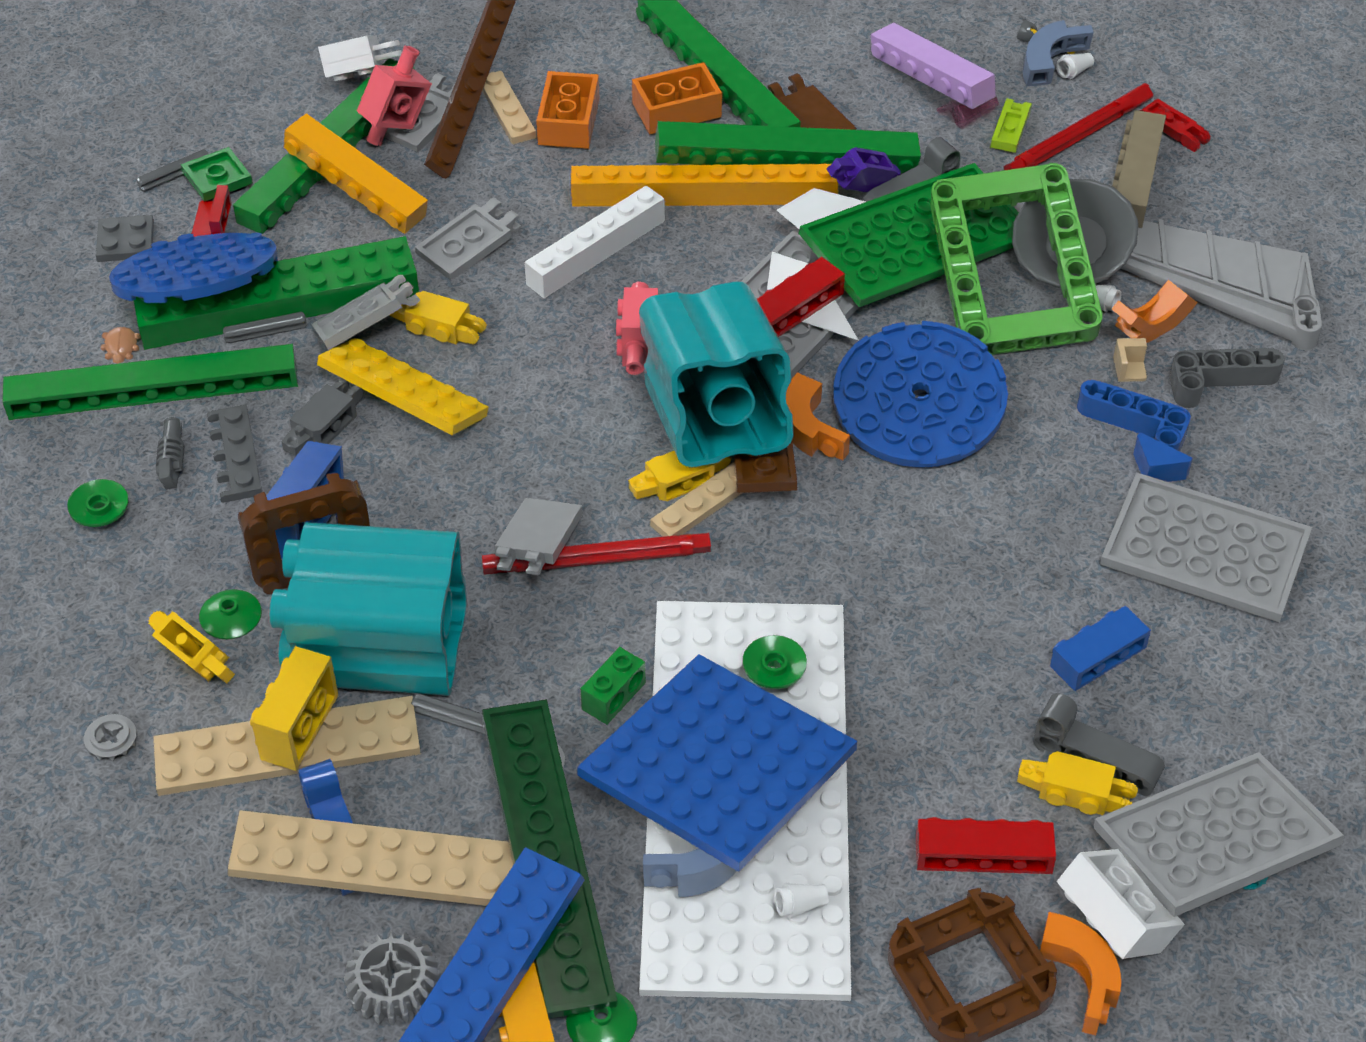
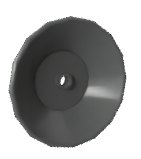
(1106, 225)

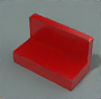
(213, 215)

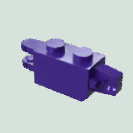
(863, 169)

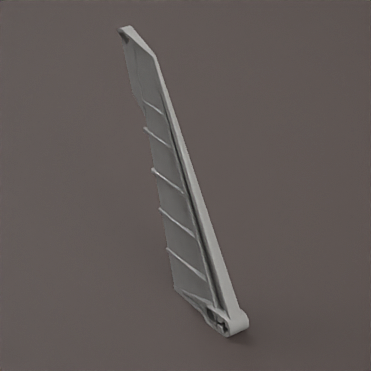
(1203, 260)

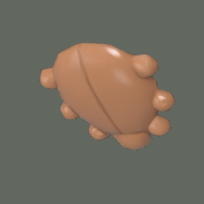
(120, 344)

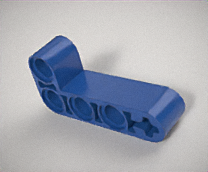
(1134, 412)
(324, 795)

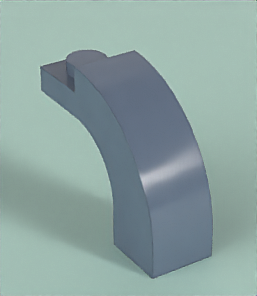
(1048, 42)
(690, 871)

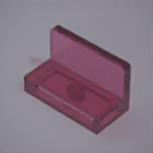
(962, 114)

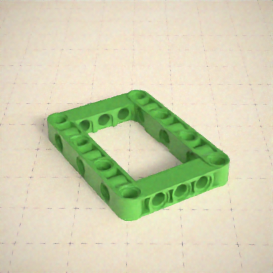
(1011, 187)

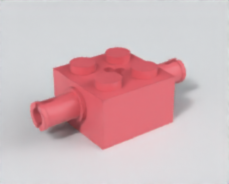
(393, 96)
(632, 345)

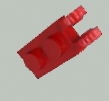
(1179, 125)

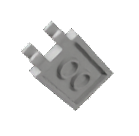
(427, 120)
(468, 238)
(364, 311)
(537, 533)

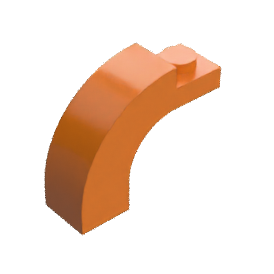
(1157, 315)
(808, 432)
(1087, 953)

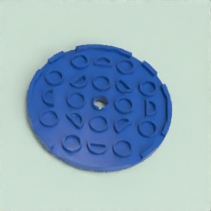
(193, 266)
(944, 426)

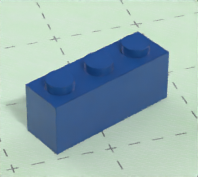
(1099, 647)

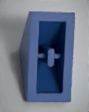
(1160, 460)

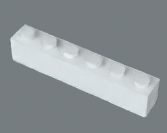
(594, 241)

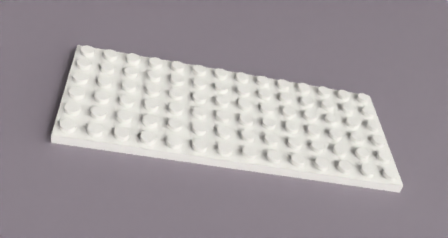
(733, 935)

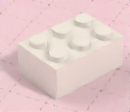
(1119, 903)

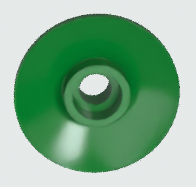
(97, 503)
(232, 622)
(774, 652)
(616, 1027)

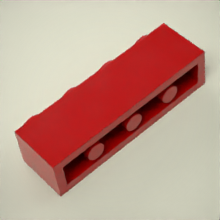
(802, 295)
(985, 846)

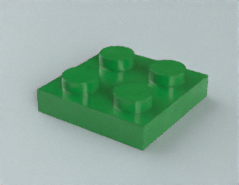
(216, 169)

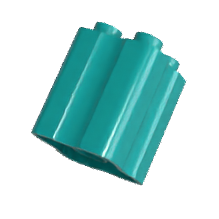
(716, 374)
(375, 603)

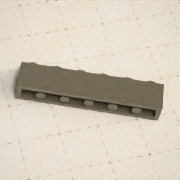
(1138, 160)

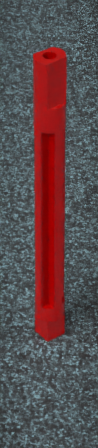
(1082, 128)
(613, 552)

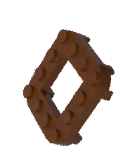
(265, 516)
(953, 924)

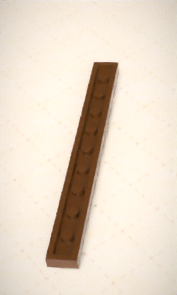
(468, 87)

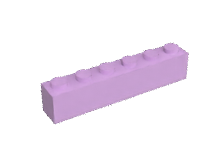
(933, 65)

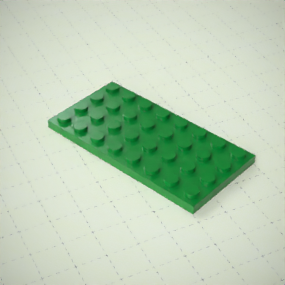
(894, 241)

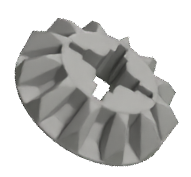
(116, 726)

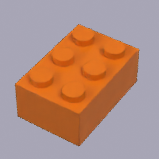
(677, 96)
(568, 109)

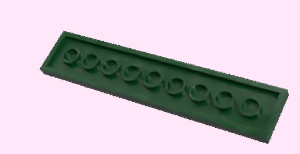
(540, 817)

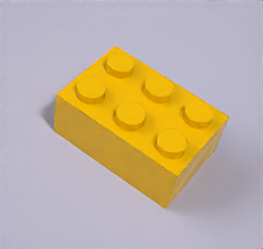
(294, 708)

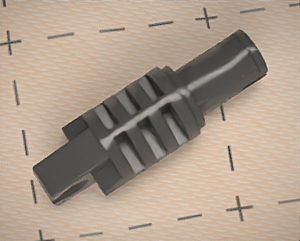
(170, 453)

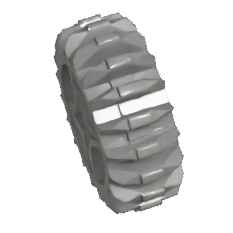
(367, 973)

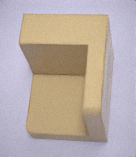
(1129, 359)

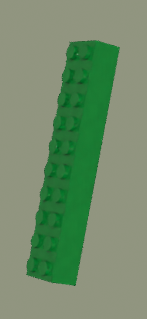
(303, 284)

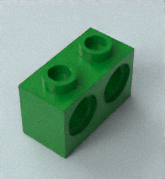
(613, 685)

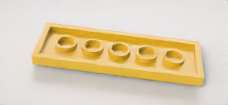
(403, 386)

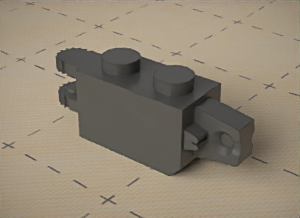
(323, 416)

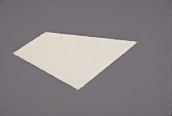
(815, 205)
(828, 317)

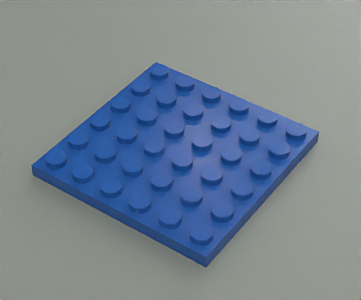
(717, 761)

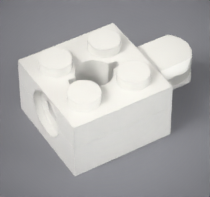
(355, 55)

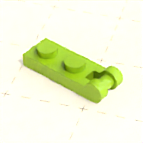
(1011, 125)

